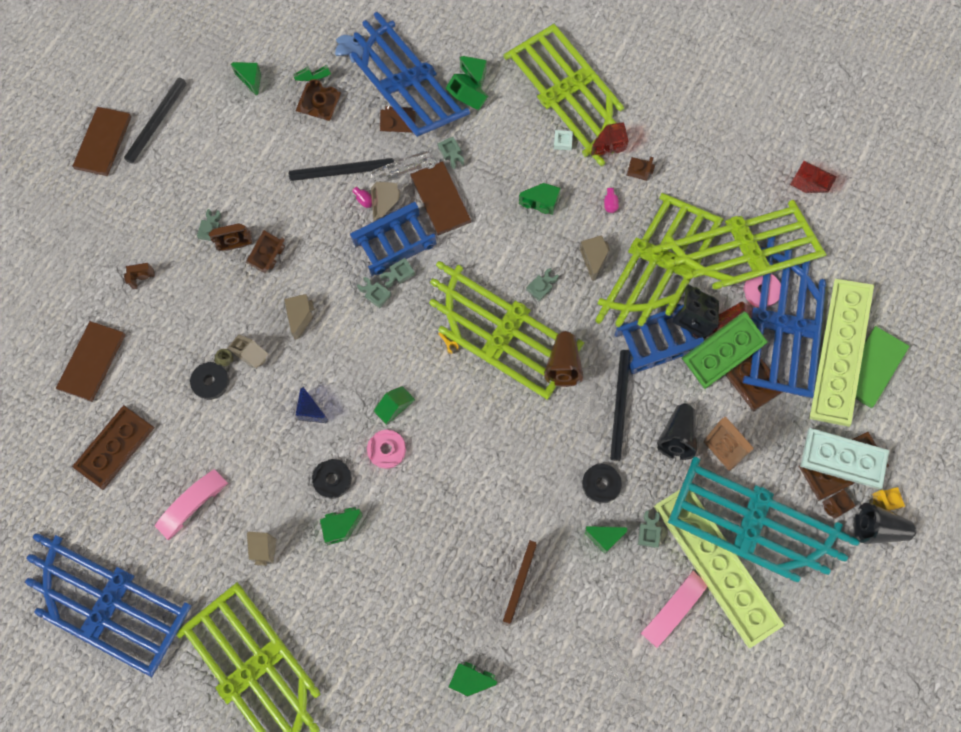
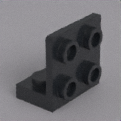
(699, 312)

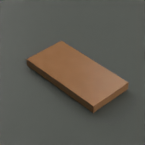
(728, 444)

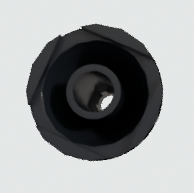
(679, 434)
(881, 526)

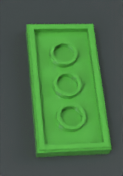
(724, 350)
(879, 361)

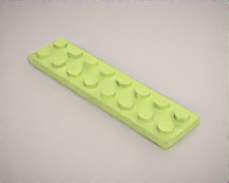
(842, 352)
(723, 575)

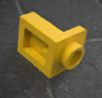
(888, 499)

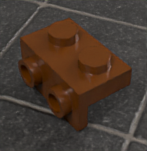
(392, 122)
(265, 251)

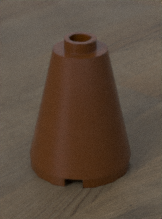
(564, 361)

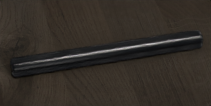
(155, 120)
(339, 169)
(620, 405)

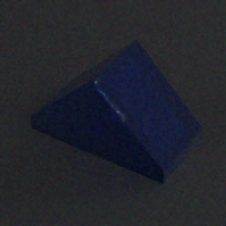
(308, 410)

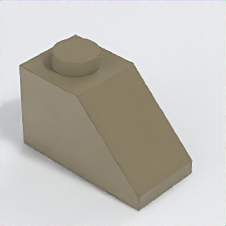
(383, 198)
(594, 254)
(299, 313)
(248, 351)
(261, 548)

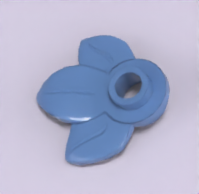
(347, 45)

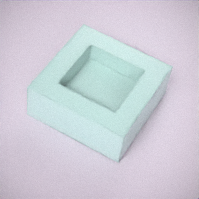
(563, 140)

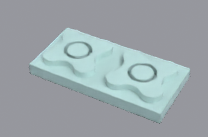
(844, 458)

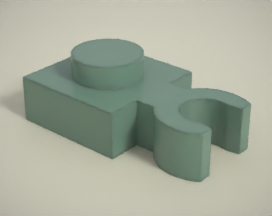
(451, 150)
(207, 226)
(400, 271)
(542, 286)
(375, 293)
(649, 534)

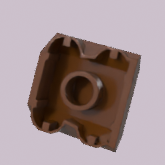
(318, 100)
(231, 237)

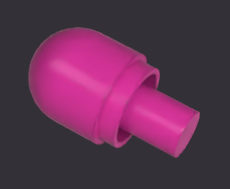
(363, 197)
(611, 201)

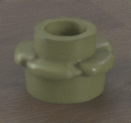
(223, 357)

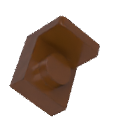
(640, 168)
(138, 271)
(838, 504)

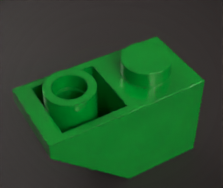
(467, 91)
(541, 198)
(339, 527)
(469, 681)

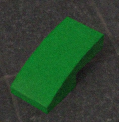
(307, 75)

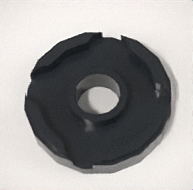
(206, 370)
(336, 489)
(597, 494)

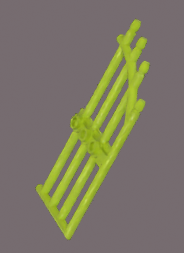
(567, 86)
(748, 245)
(643, 249)
(502, 335)
(253, 668)

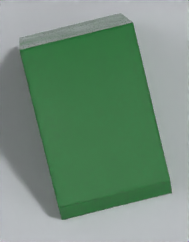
(474, 68)
(249, 74)
(393, 404)
(605, 537)

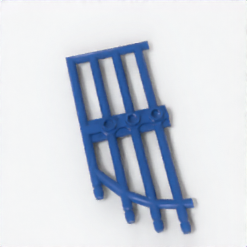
(404, 79)
(789, 324)
(107, 602)

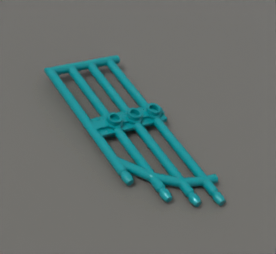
(754, 518)

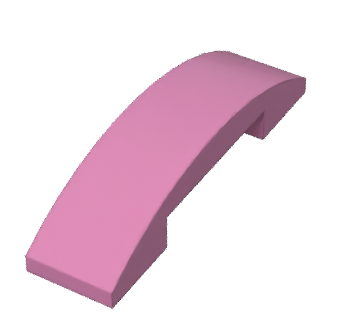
(189, 502)
(674, 609)

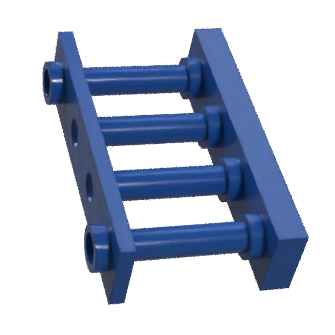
(393, 222)
(656, 356)

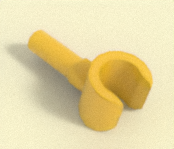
(448, 343)

